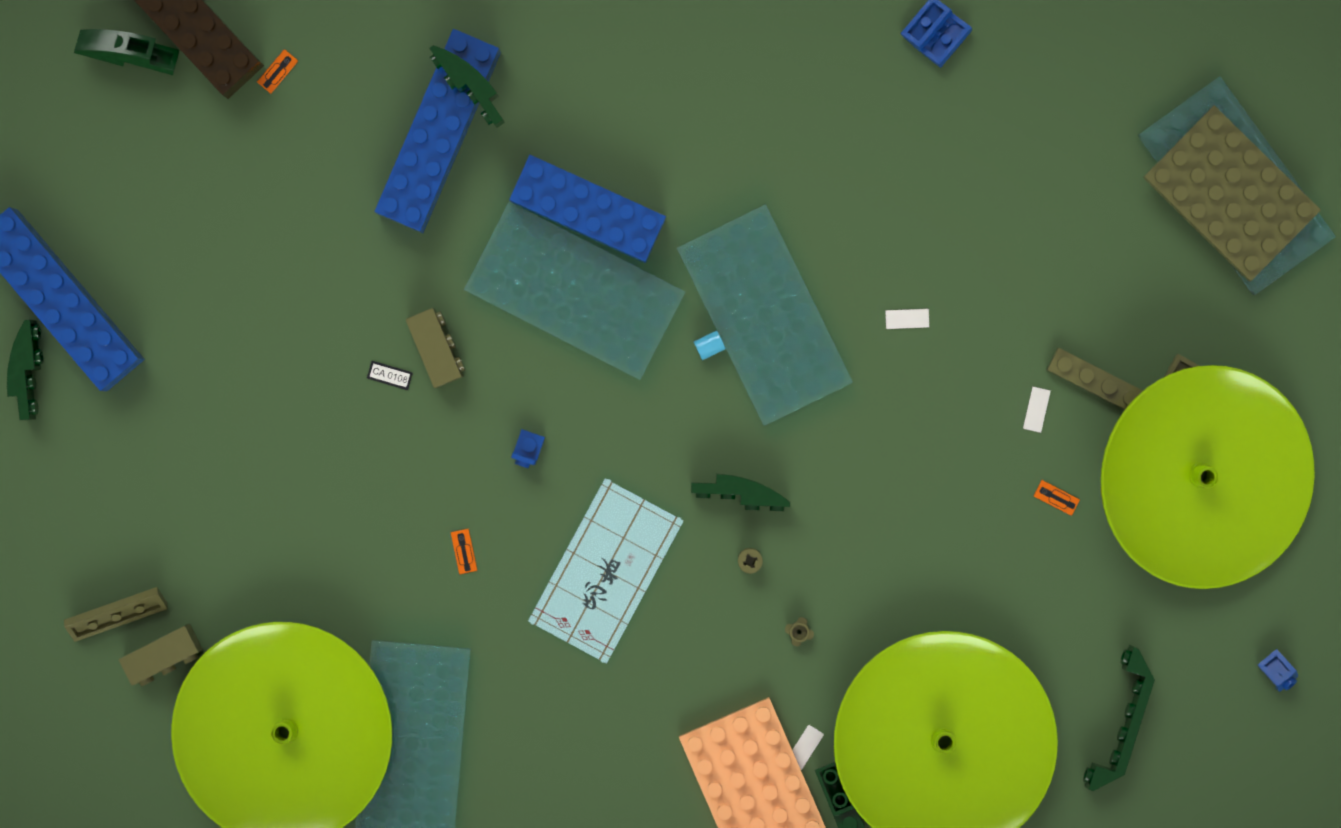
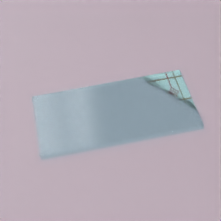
(605, 570)

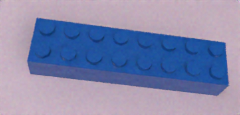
(434, 139)
(63, 303)

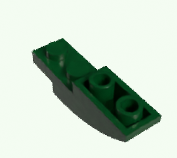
(127, 47)
(463, 75)
(24, 358)
(751, 492)
(840, 806)

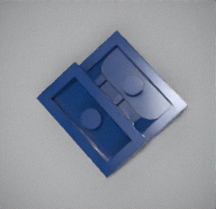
(936, 32)

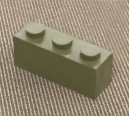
(435, 347)
(161, 656)

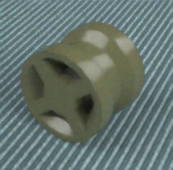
(749, 556)

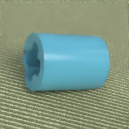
(709, 345)

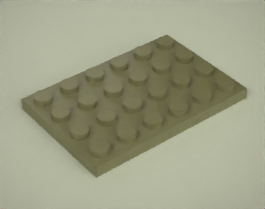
(1231, 193)

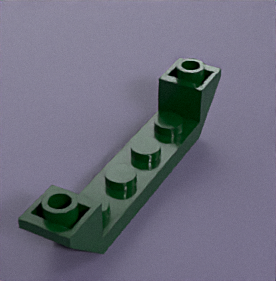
(1099, 775)

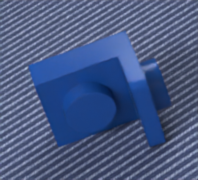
(527, 448)
(1279, 671)

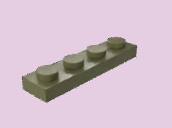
(1092, 379)
(115, 614)

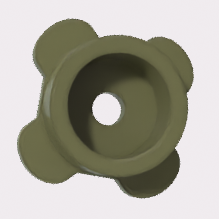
(801, 624)

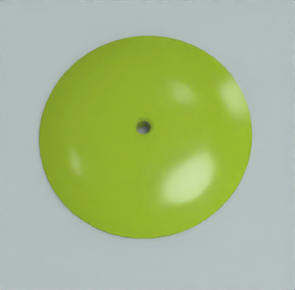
(1254, 484)
(955, 688)
(231, 721)

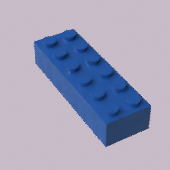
(587, 209)

